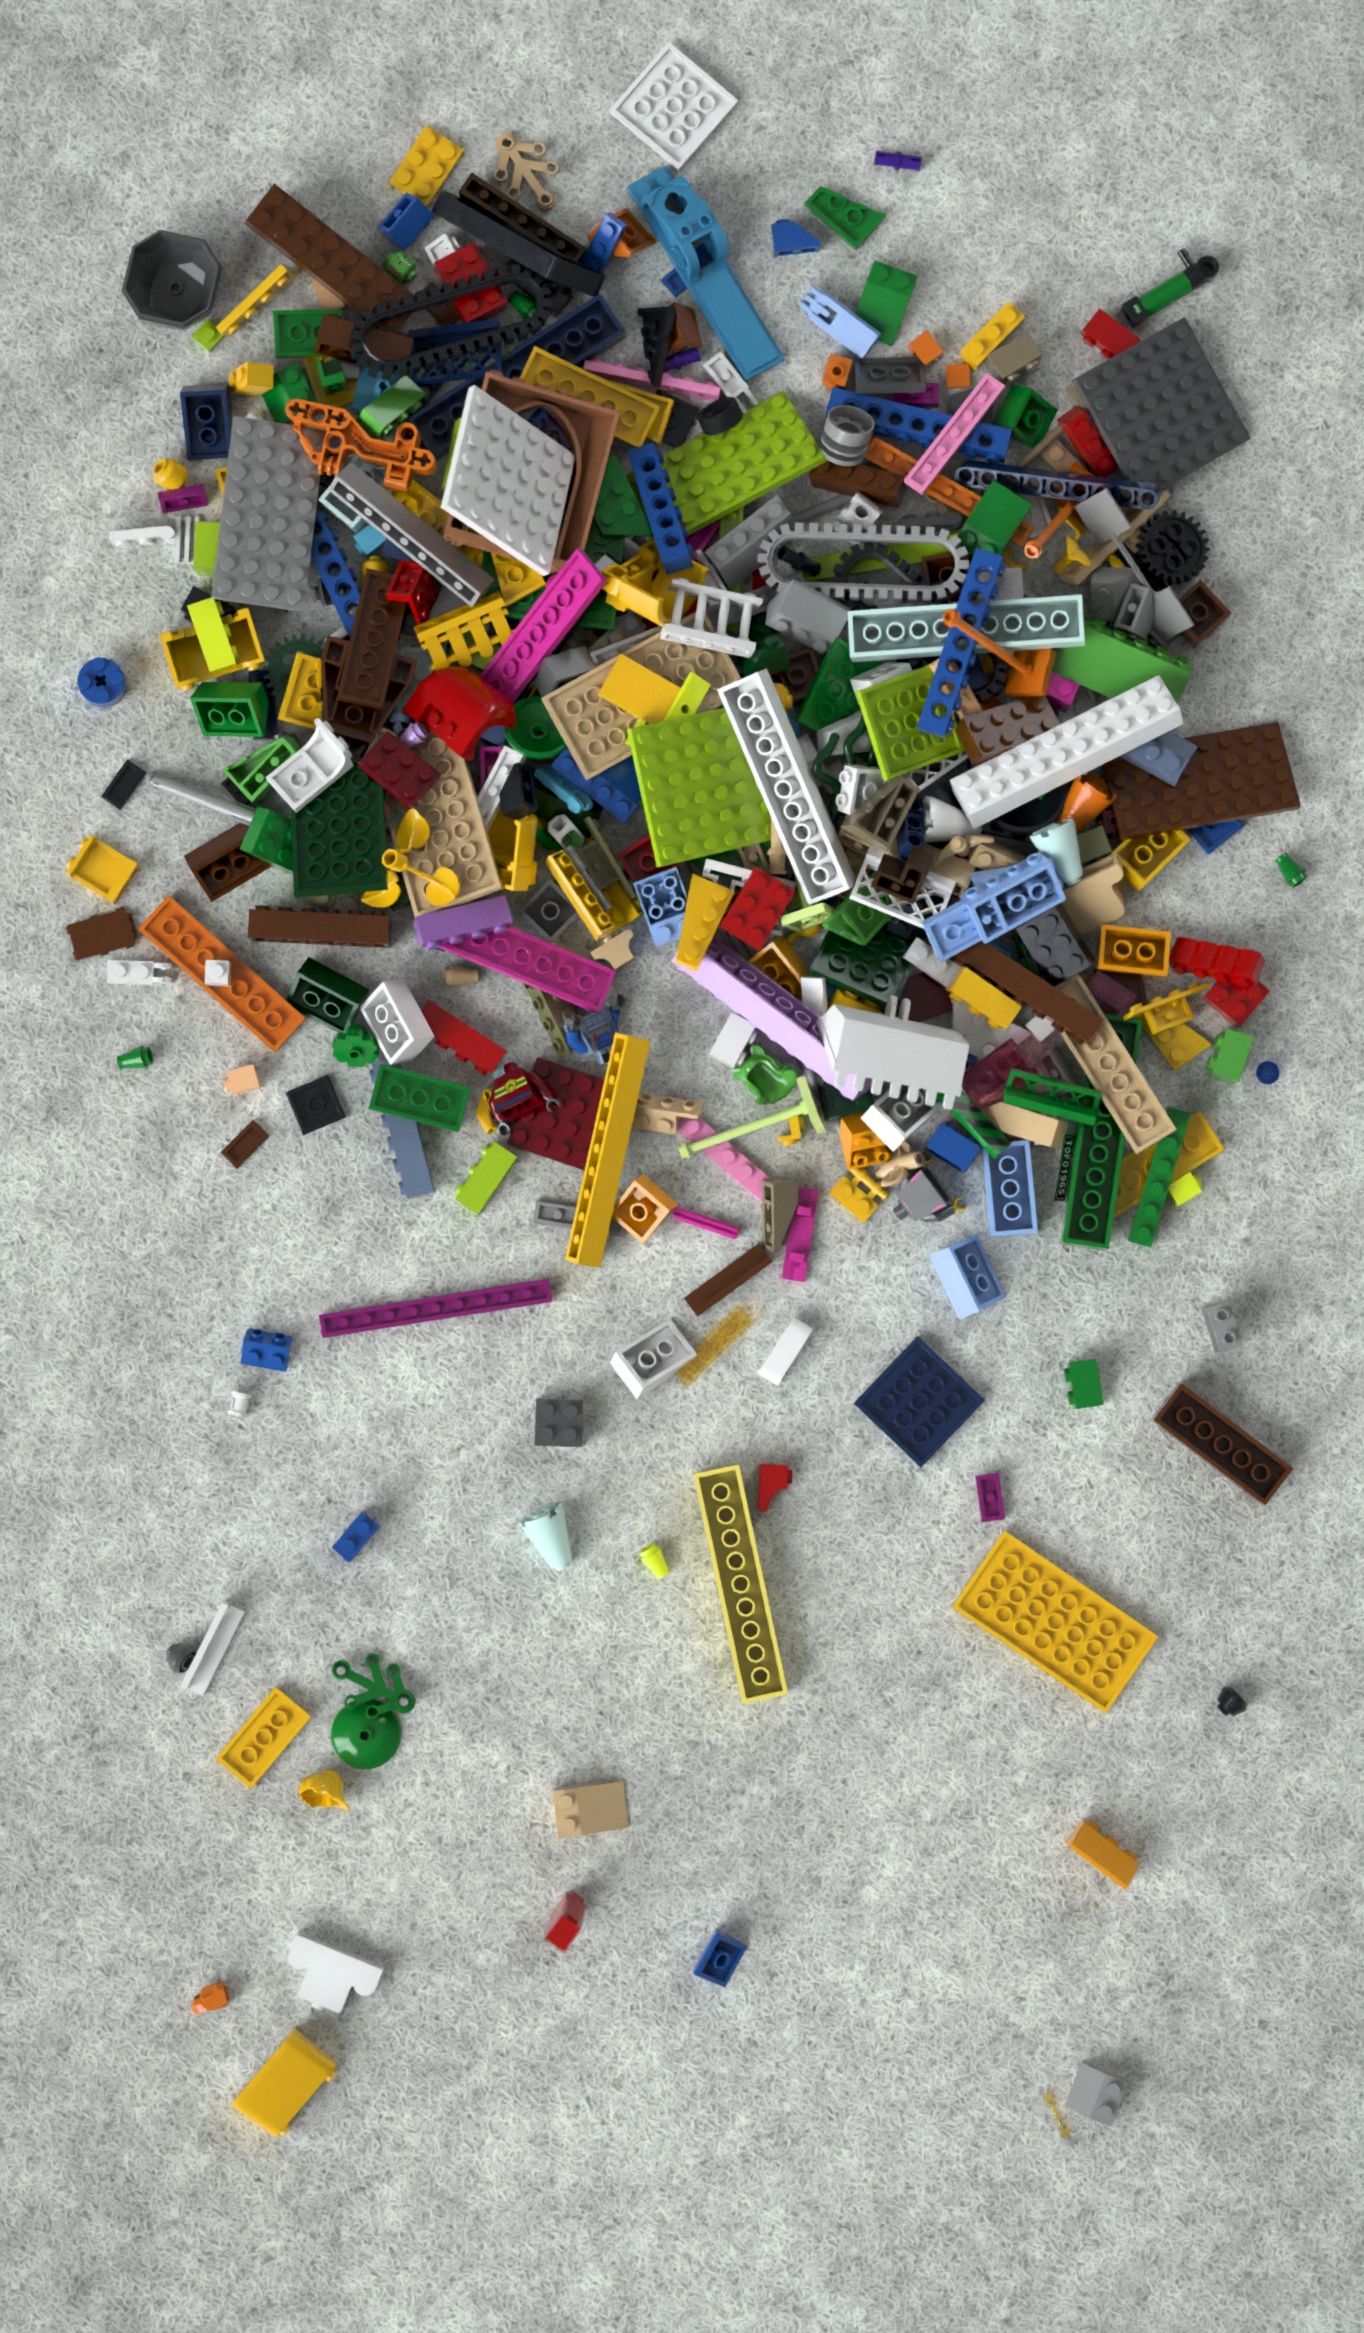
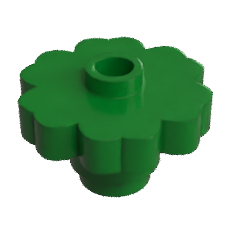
(355, 1047)

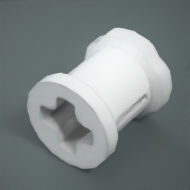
(239, 1404)

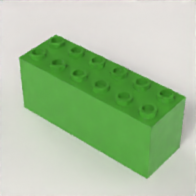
(1116, 662)

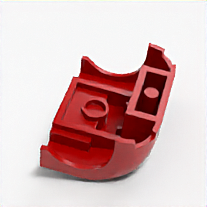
(460, 707)

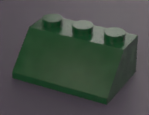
(769, 649)
(326, 996)

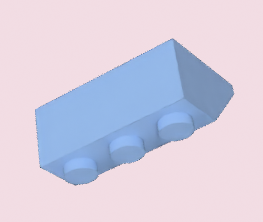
(968, 1276)

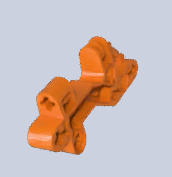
(396, 456)

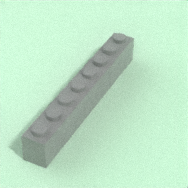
(411, 534)

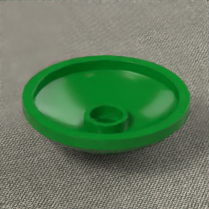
(533, 720)
(368, 1753)

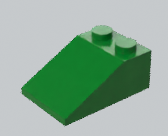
(886, 299)
(994, 520)

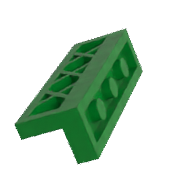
(1051, 1104)

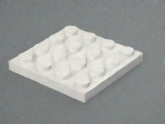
(673, 106)

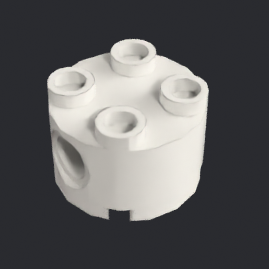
(861, 511)

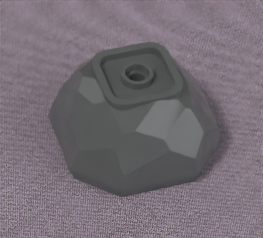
(169, 261)

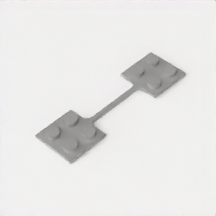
(1106, 523)

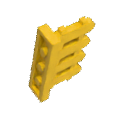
(450, 624)

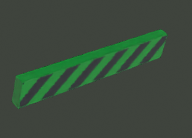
(978, 1124)

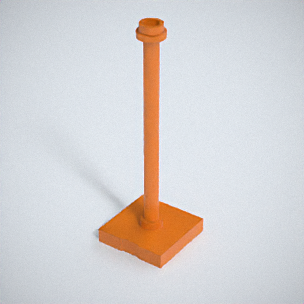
(1034, 547)
(1029, 668)

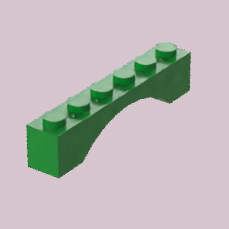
(1158, 1181)

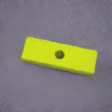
(689, 697)

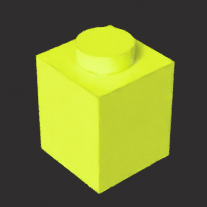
(1184, 1188)

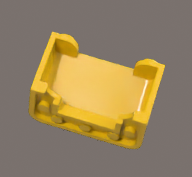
(187, 658)
(285, 2083)

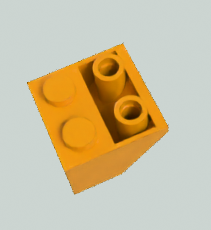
(861, 1144)

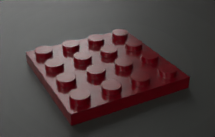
(567, 1131)

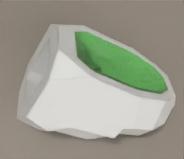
(565, 832)

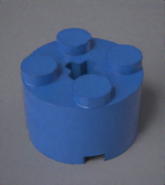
(98, 694)

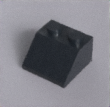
(907, 929)

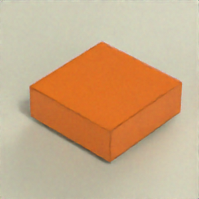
(957, 376)

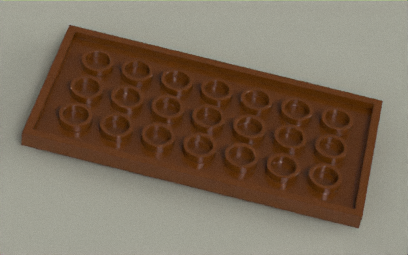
(1227, 780)

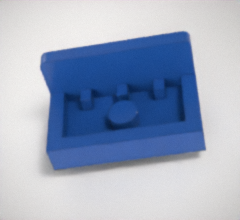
(266, 1349)

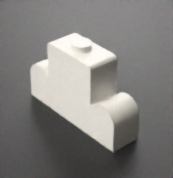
(331, 1973)

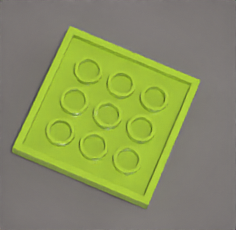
(892, 719)

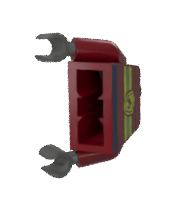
(517, 1094)

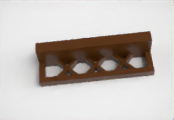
(728, 1280)

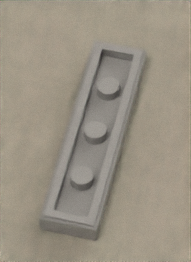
(563, 1216)

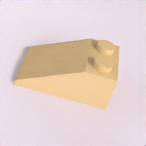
(590, 1809)

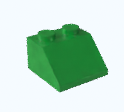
(287, 385)
(1026, 415)

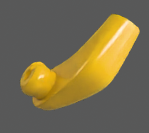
(484, 1112)

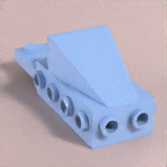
(995, 905)

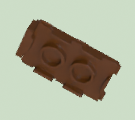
(102, 934)

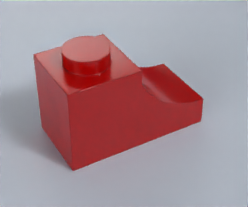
(771, 1480)

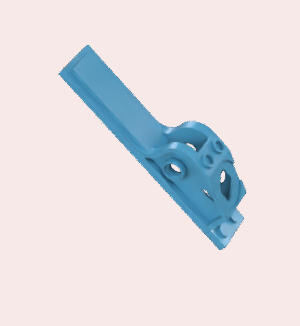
(715, 285)

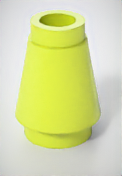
(654, 1560)

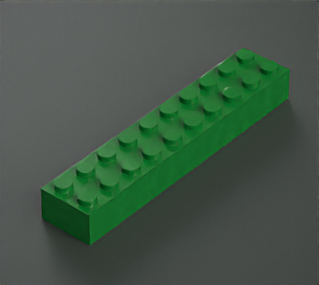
(1097, 1163)

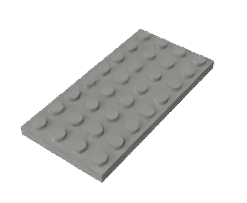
(267, 516)

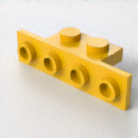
(1167, 1012)

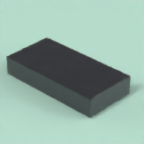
(123, 784)

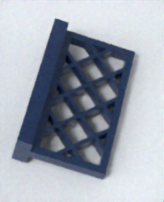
(447, 334)

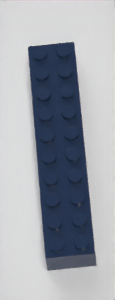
(574, 338)

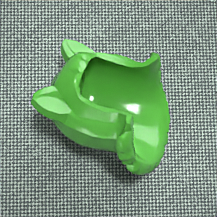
(766, 1075)

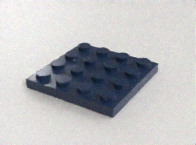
(919, 1401)

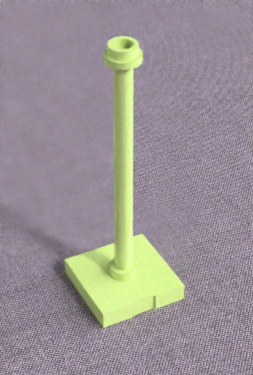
(809, 915)
(807, 1106)

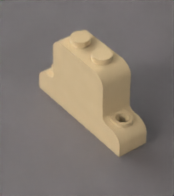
(1096, 896)

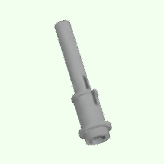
(581, 868)

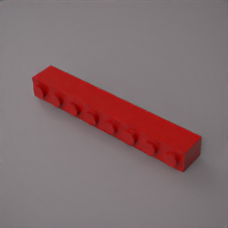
(566, 1921)

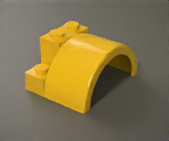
(633, 589)
(514, 850)

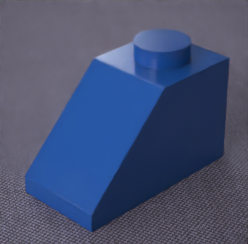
(792, 239)

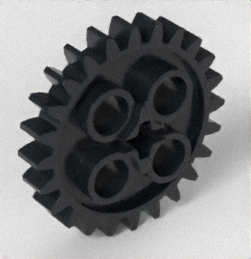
(1159, 560)

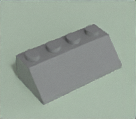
(737, 551)

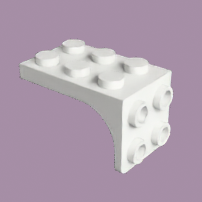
(312, 767)

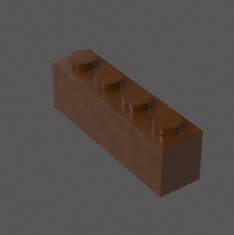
(875, 484)

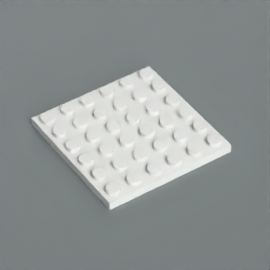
(508, 480)

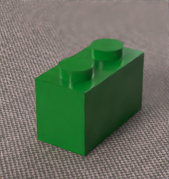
(1084, 1384)

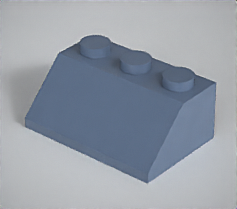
(1163, 756)

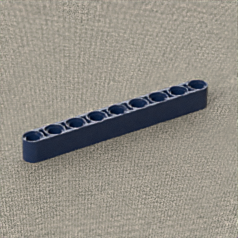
(1067, 479)

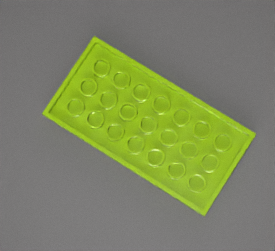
(740, 465)

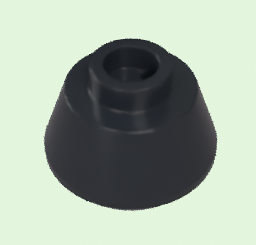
(1230, 1702)

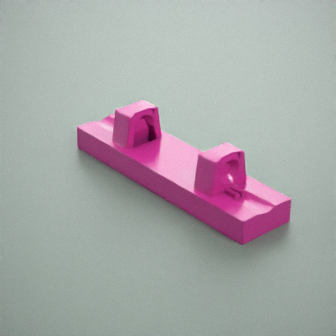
(800, 1236)

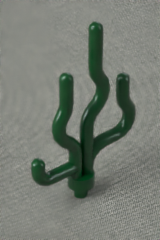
(850, 760)

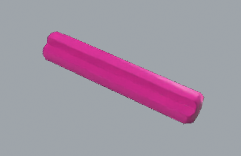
(705, 1222)

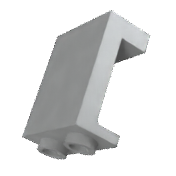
(1222, 1327)

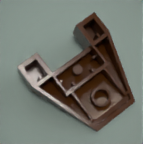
(353, 719)

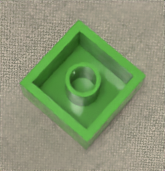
(1230, 1056)

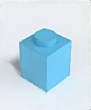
(369, 541)

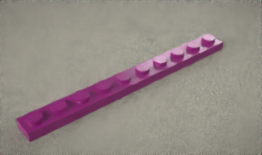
(435, 1308)

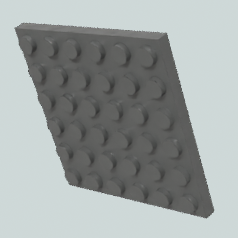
(1161, 407)

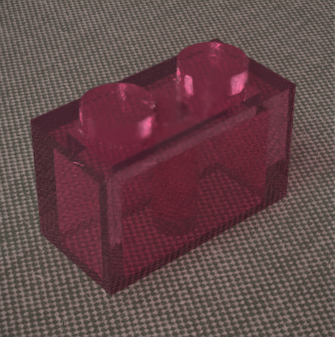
(1110, 993)

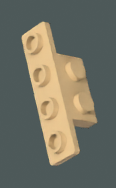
(662, 1113)

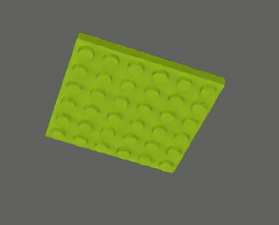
(697, 787)

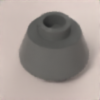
(180, 1657)

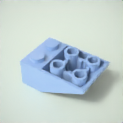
(663, 904)

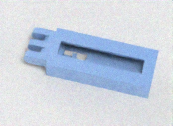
(845, 327)

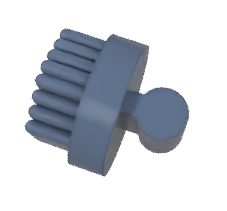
(399, 720)

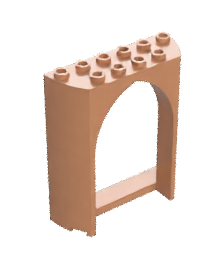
(590, 437)

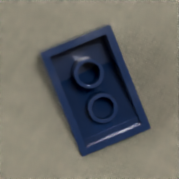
(206, 420)

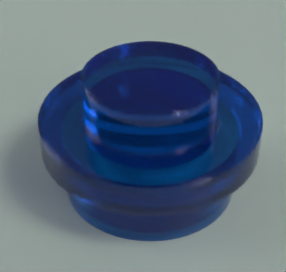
(1267, 1072)

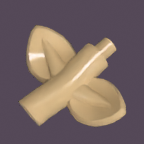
(961, 846)
(897, 1169)

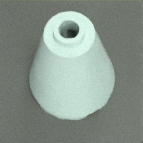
(1062, 846)
(549, 1534)

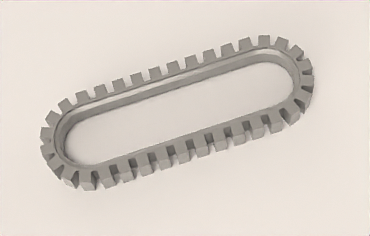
(871, 536)

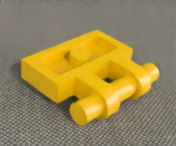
(855, 1199)

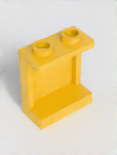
(102, 869)

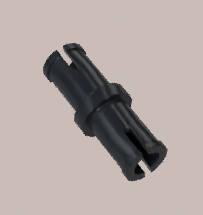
(799, 561)

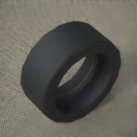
(720, 416)

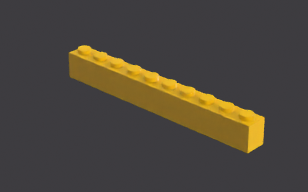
(607, 1150)

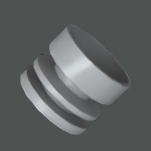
(846, 435)

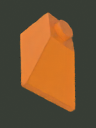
(634, 238)

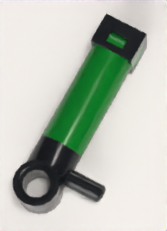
(1171, 290)

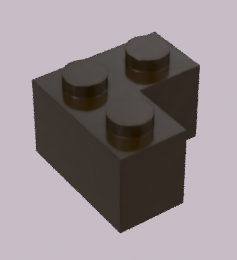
(901, 877)

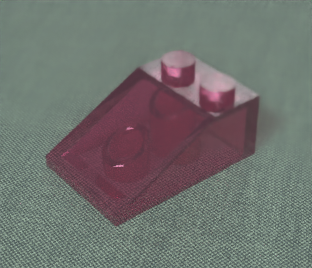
(988, 1078)

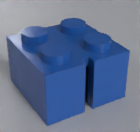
(953, 1147)

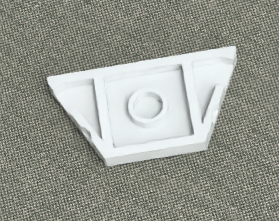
(979, 1034)

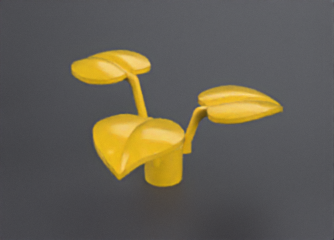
(1074, 551)
(413, 834)

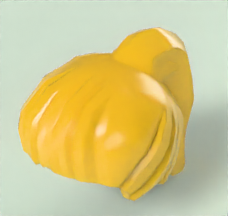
(323, 1790)

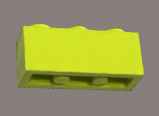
(213, 635)

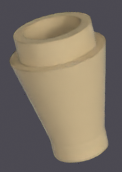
(460, 975)

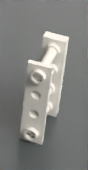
(696, 635)

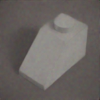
(1136, 611)

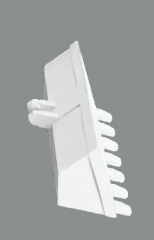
(894, 1052)

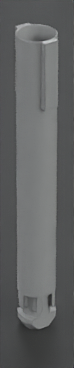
(237, 811)

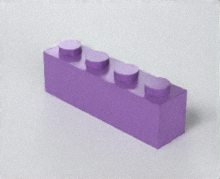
(463, 922)

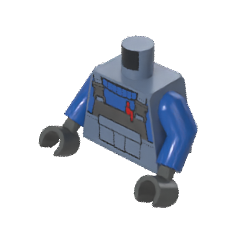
(595, 1030)

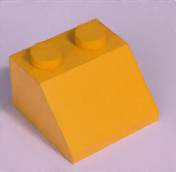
(643, 1208)

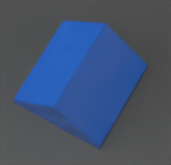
(719, 1958)

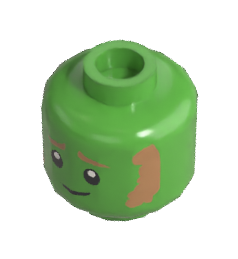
(400, 267)

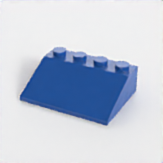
(613, 788)

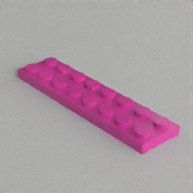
(545, 625)
(539, 966)

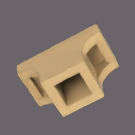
(615, 950)

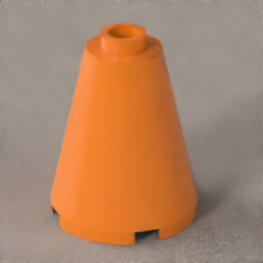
(1086, 800)

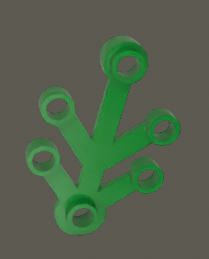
(376, 1687)

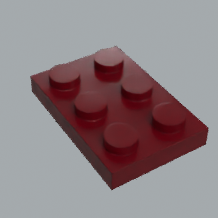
(399, 770)

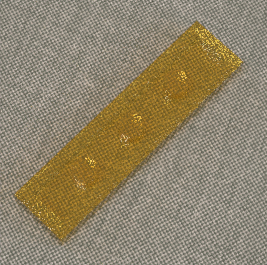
(715, 1344)

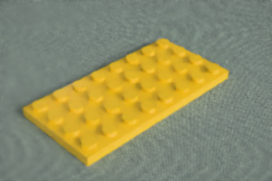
(1054, 1621)

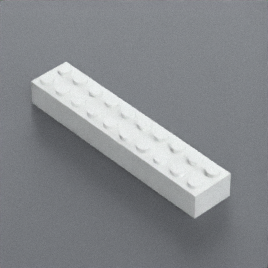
(1066, 751)
(787, 786)

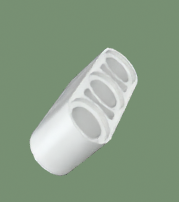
(785, 1351)

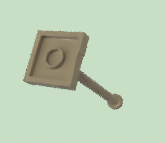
(1074, 398)

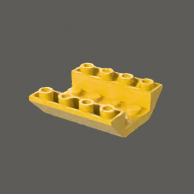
(586, 904)

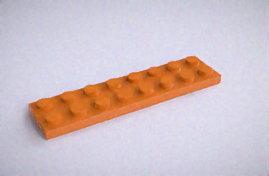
(248, 997)

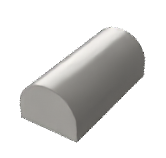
(1057, 1068)

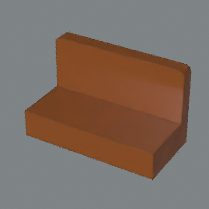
(684, 329)

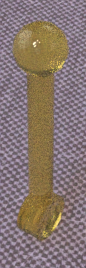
(1064, 2132)

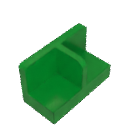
(332, 376)

